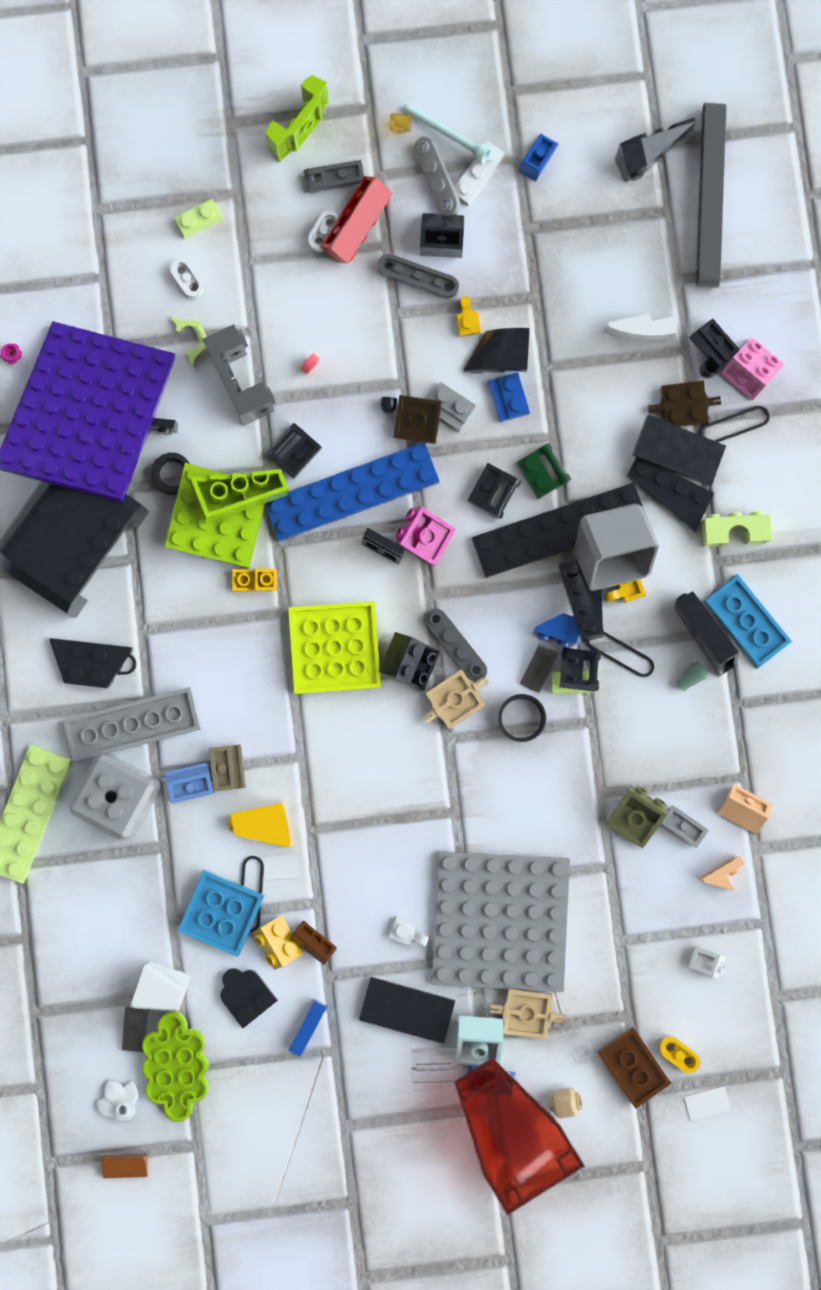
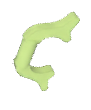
(181, 325)

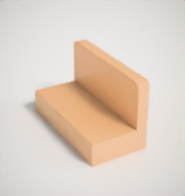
(745, 809)

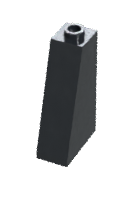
(707, 633)

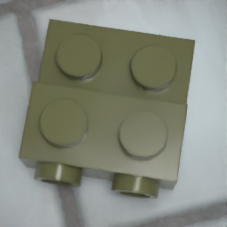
(638, 815)

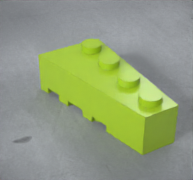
(237, 492)

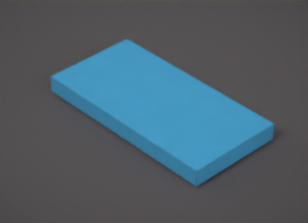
(747, 621)

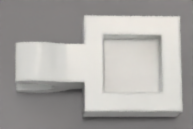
(405, 931)

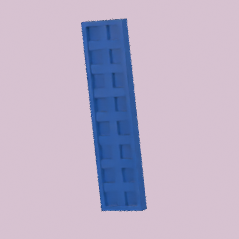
(352, 491)

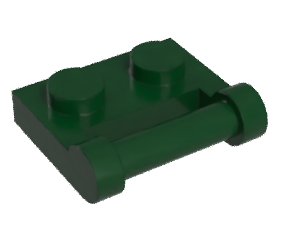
(538, 476)

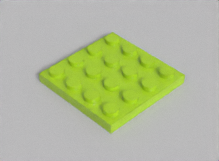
(223, 540)

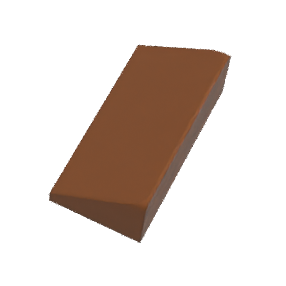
(124, 1165)

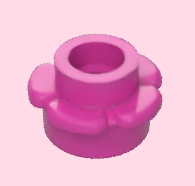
(5, 353)

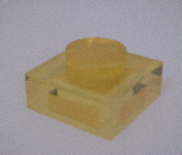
(400, 123)

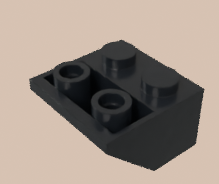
(442, 235)
(409, 661)

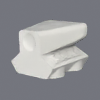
(160, 988)

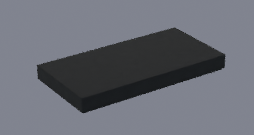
(679, 450)
(407, 1010)

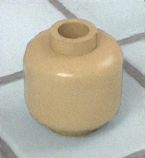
(565, 1102)

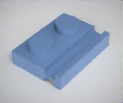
(189, 783)

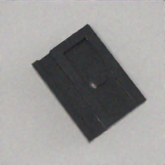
(714, 343)
(383, 546)

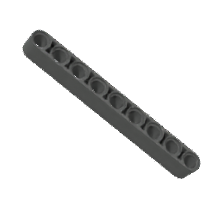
(711, 195)

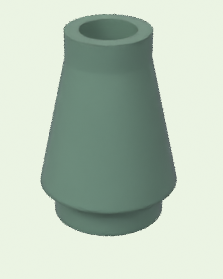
(694, 674)

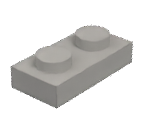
(684, 826)

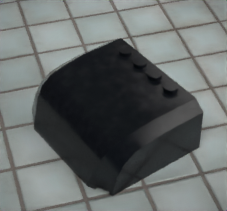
(64, 540)

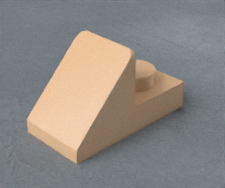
(718, 875)

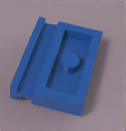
(509, 397)

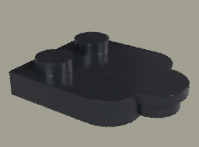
(246, 995)

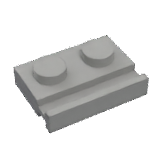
(455, 407)

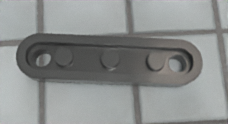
(418, 276)
(455, 644)

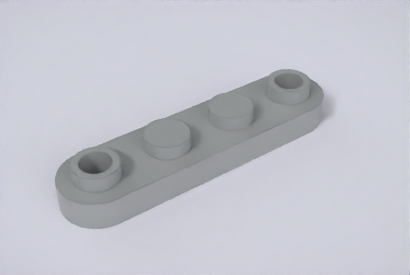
(437, 176)

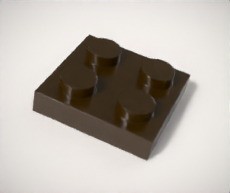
(417, 419)

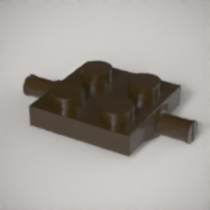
(684, 404)

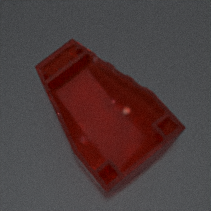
(514, 1136)

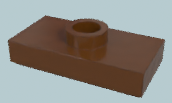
(313, 942)

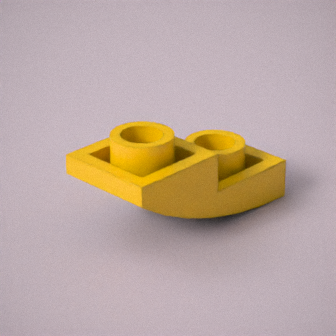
(253, 580)

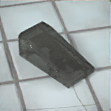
(539, 667)
(134, 1028)

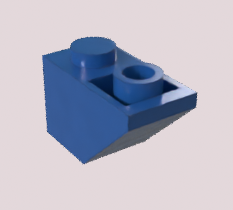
(560, 628)

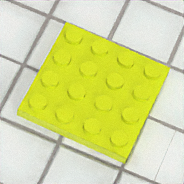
(334, 647)

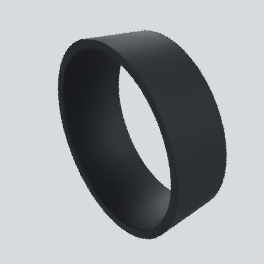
(542, 712)

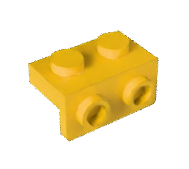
(276, 943)

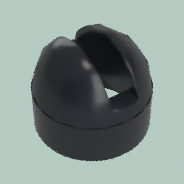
(707, 370)
(388, 404)

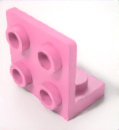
(752, 368)

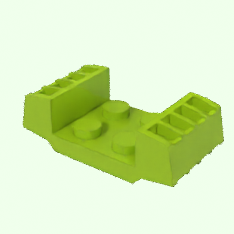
(284, 141)

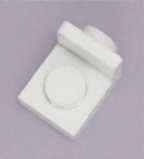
(707, 962)

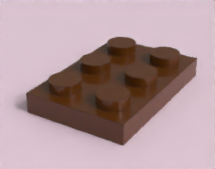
(634, 1067)

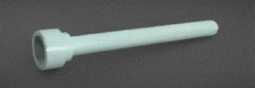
(480, 151)

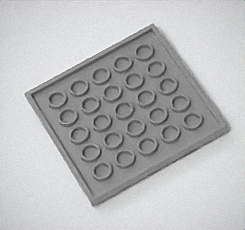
(501, 921)

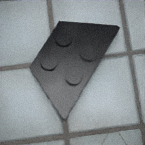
(89, 662)

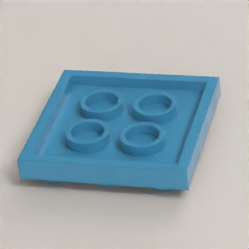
(221, 913)

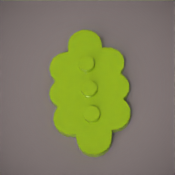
(175, 1066)

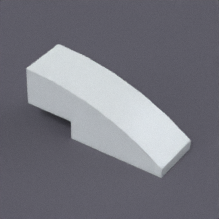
(643, 328)

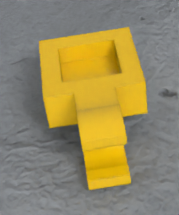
(467, 321)
(628, 591)

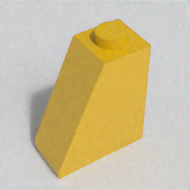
(262, 824)

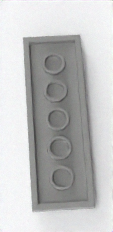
(131, 724)

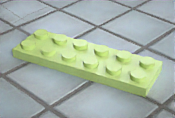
(29, 810)

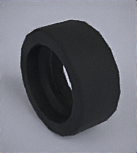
(157, 466)

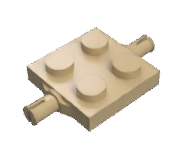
(455, 699)
(527, 1013)

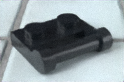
(298, 456)
(487, 487)
(572, 669)

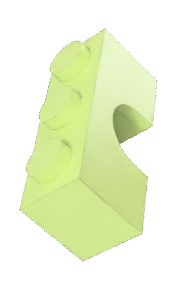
(755, 528)

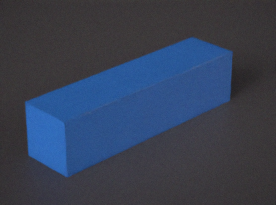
(308, 1028)

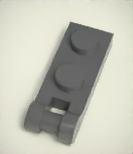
(334, 176)

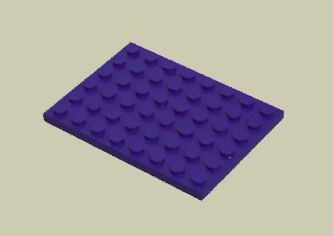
(86, 411)

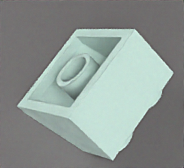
(478, 1040)

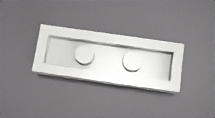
(477, 175)

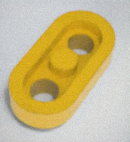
(678, 1054)

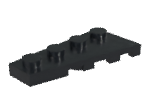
(677, 494)
(584, 603)

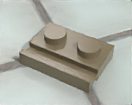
(227, 767)

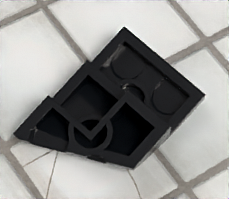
(500, 352)

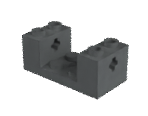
(225, 348)

